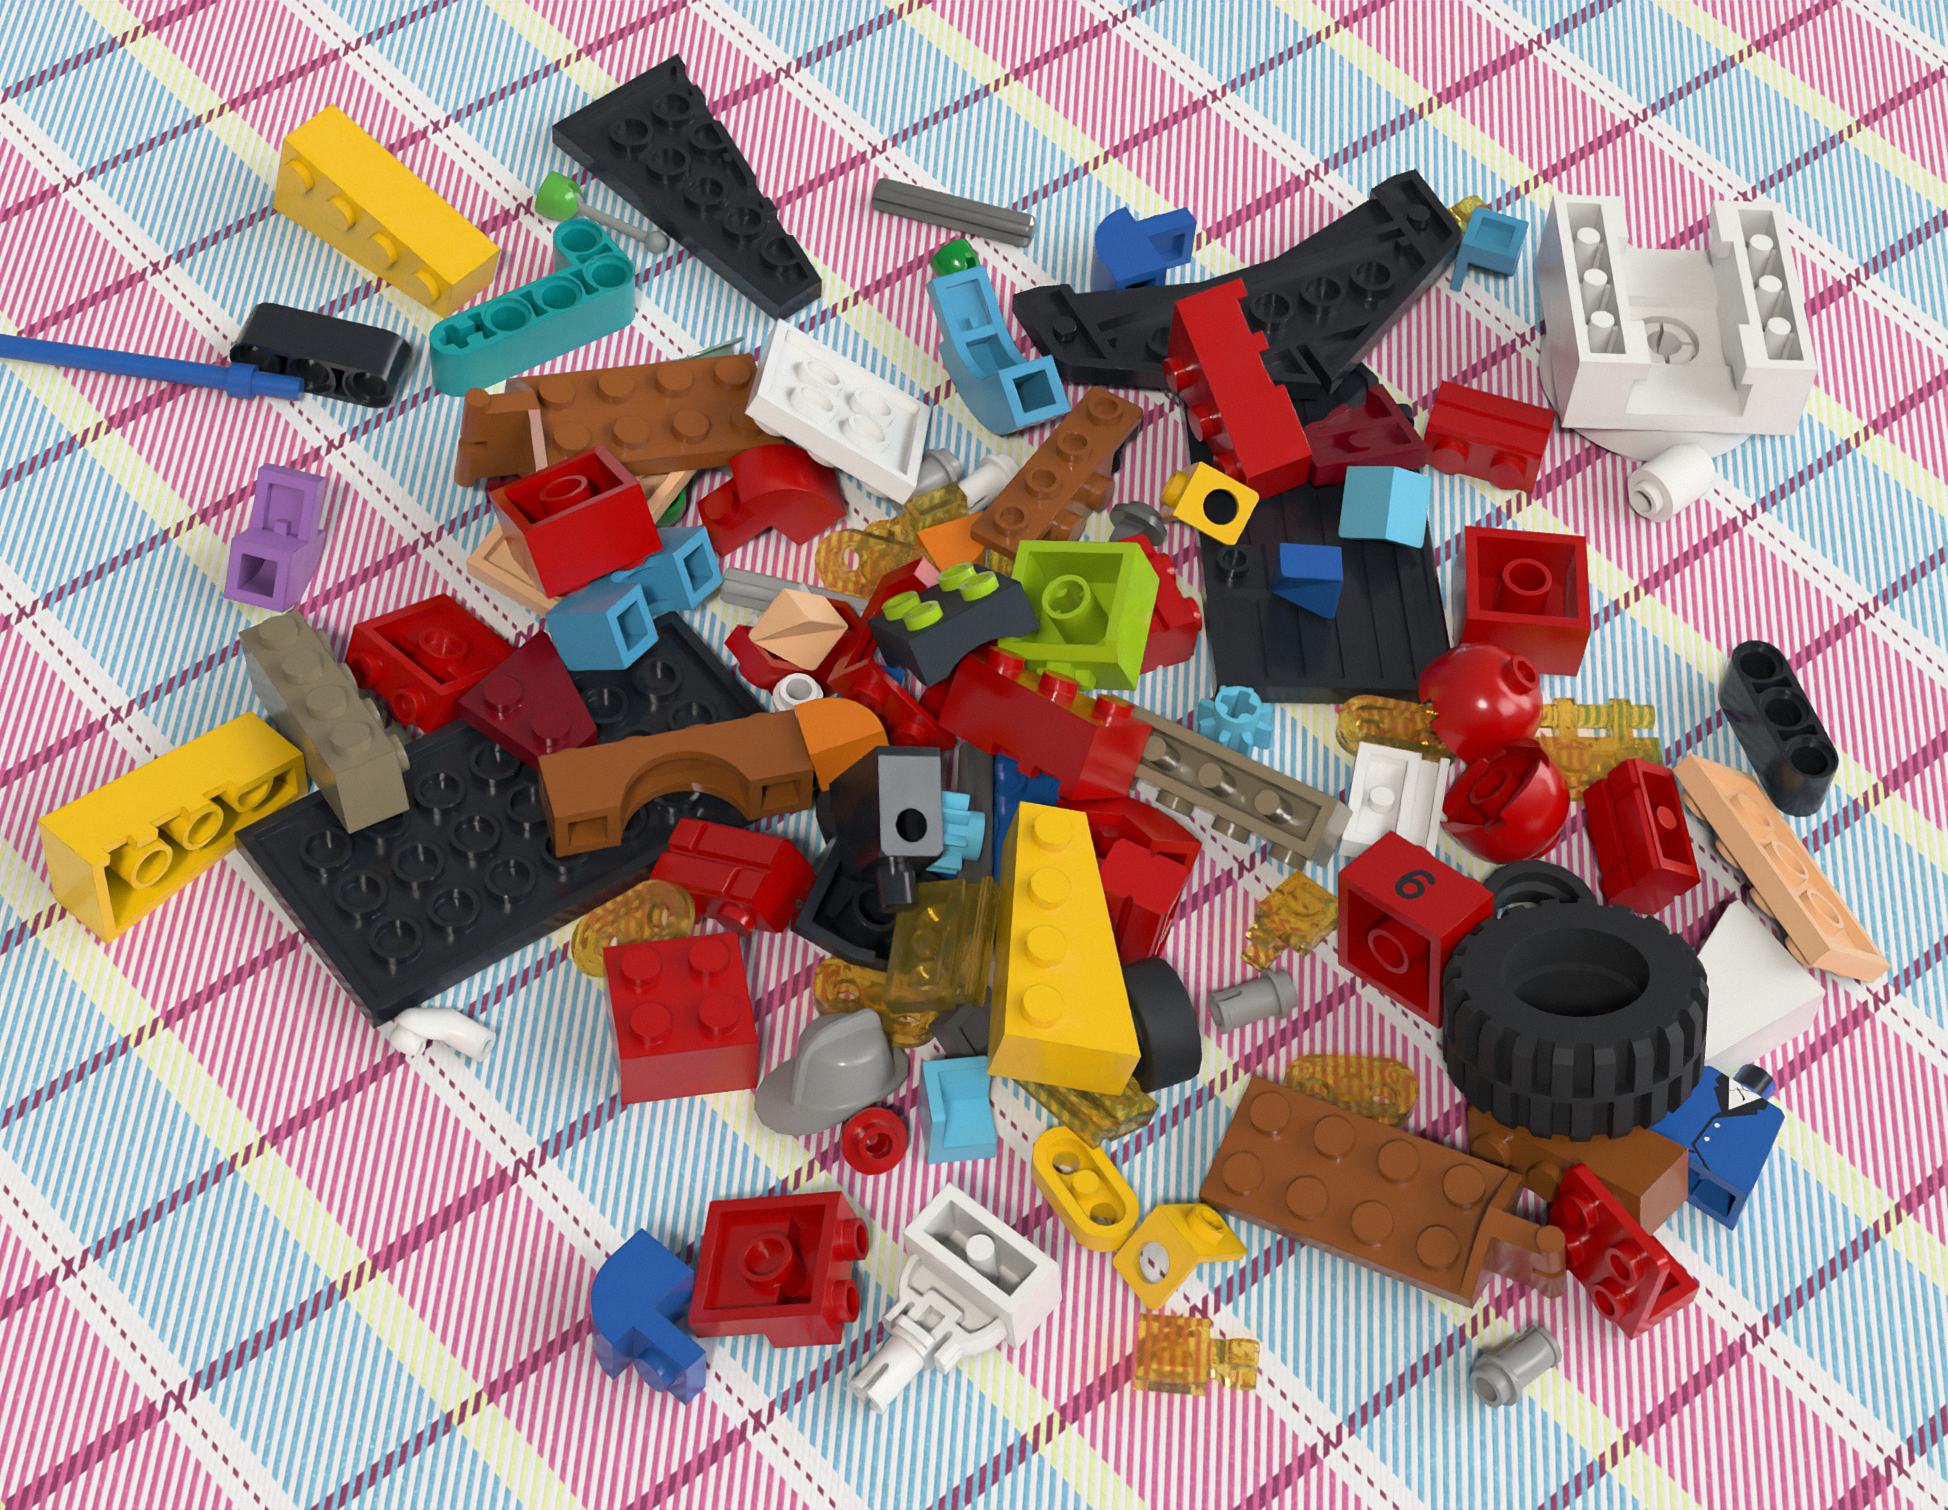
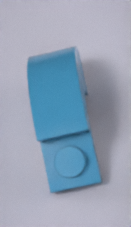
(984, 363)

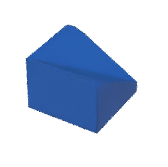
(1309, 577)

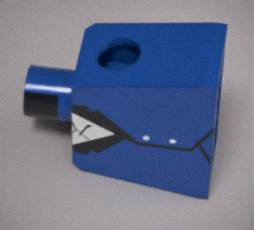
(1728, 1138)

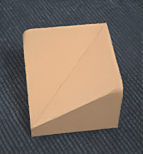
(799, 628)

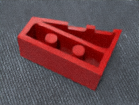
(1232, 395)
(1045, 724)

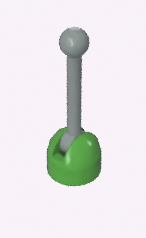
(562, 199)

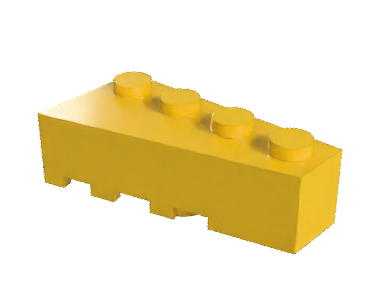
(381, 213)
(166, 822)
(1057, 970)

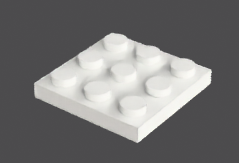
(839, 412)

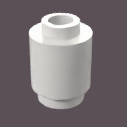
(1671, 481)

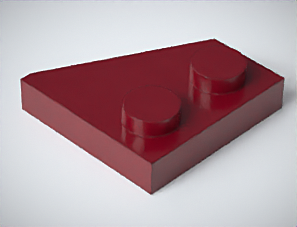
(1363, 436)
(530, 704)

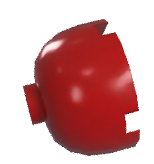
(1482, 698)
(1508, 806)

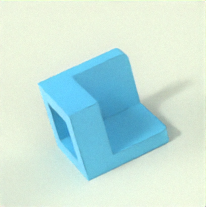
(1385, 505)
(956, 1110)

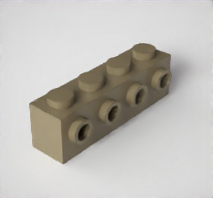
(326, 720)
(1239, 793)

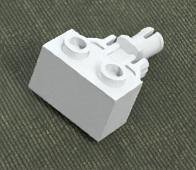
(958, 1295)

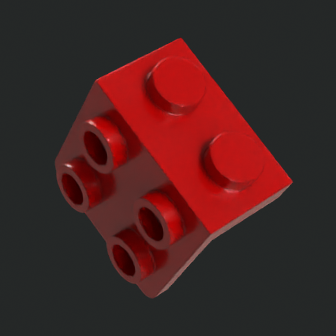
(1615, 1258)

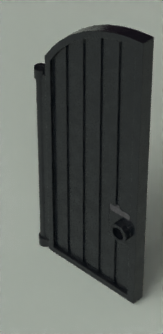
(1387, 608)

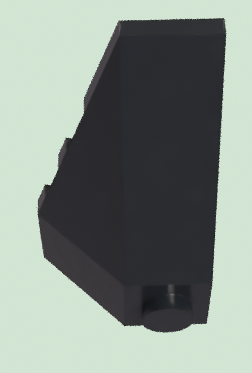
(845, 915)

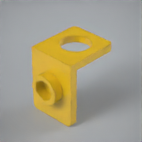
(1186, 493)
(1189, 1235)

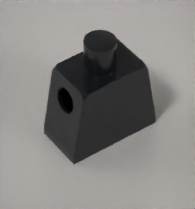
(890, 821)

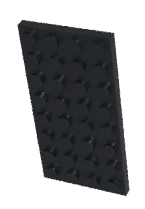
(472, 859)

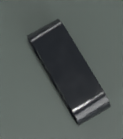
(330, 353)
(1778, 728)

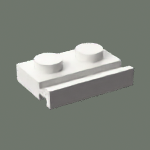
(1394, 793)

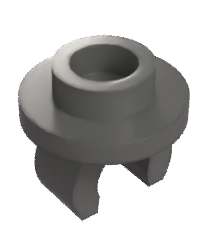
(1137, 519)

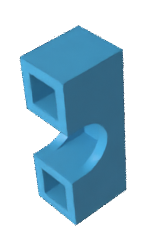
(612, 616)

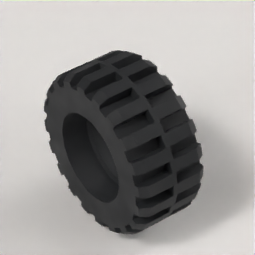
(1575, 1019)

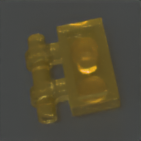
(1591, 758)

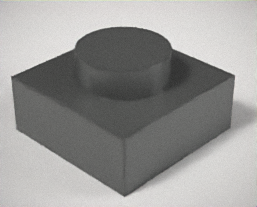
(964, 1030)

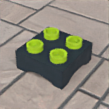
(949, 619)

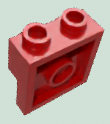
(424, 659)
(779, 1269)

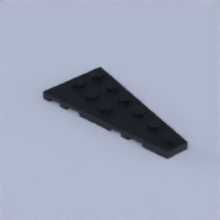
(689, 178)

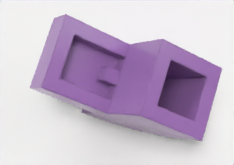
(283, 546)

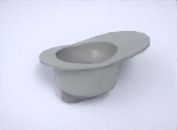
(835, 1073)

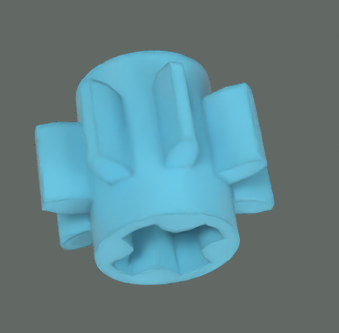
(1236, 720)
(961, 833)

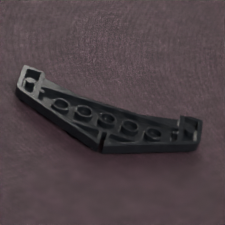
(1315, 303)

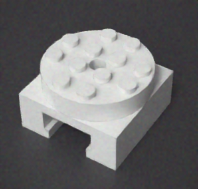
(1672, 340)

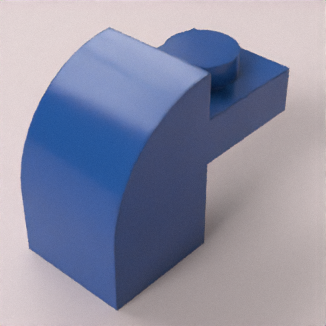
(1140, 251)
(634, 1315)

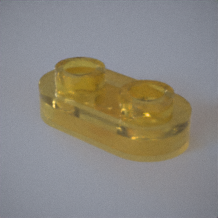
(876, 558)
(1390, 725)
(632, 919)
(867, 987)
(1354, 1081)

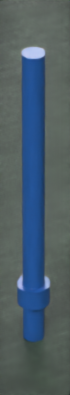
(239, 379)

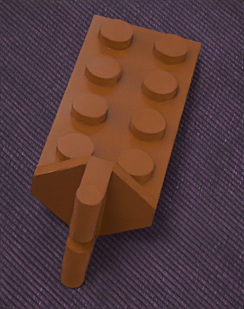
(643, 414)
(1379, 1197)

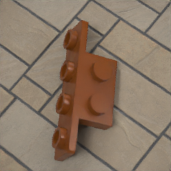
(1062, 478)

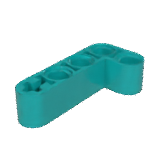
(542, 320)

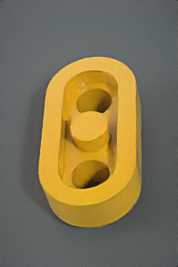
(1088, 1193)

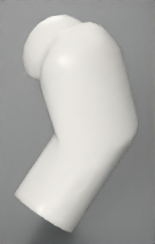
(444, 1025)

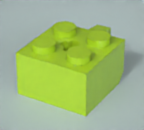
(1090, 610)

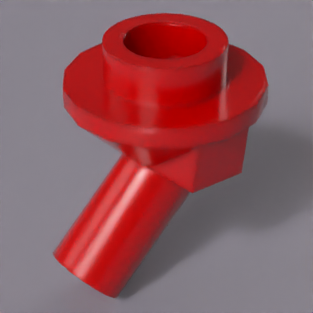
(873, 1140)

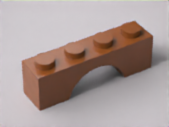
(748, 761)

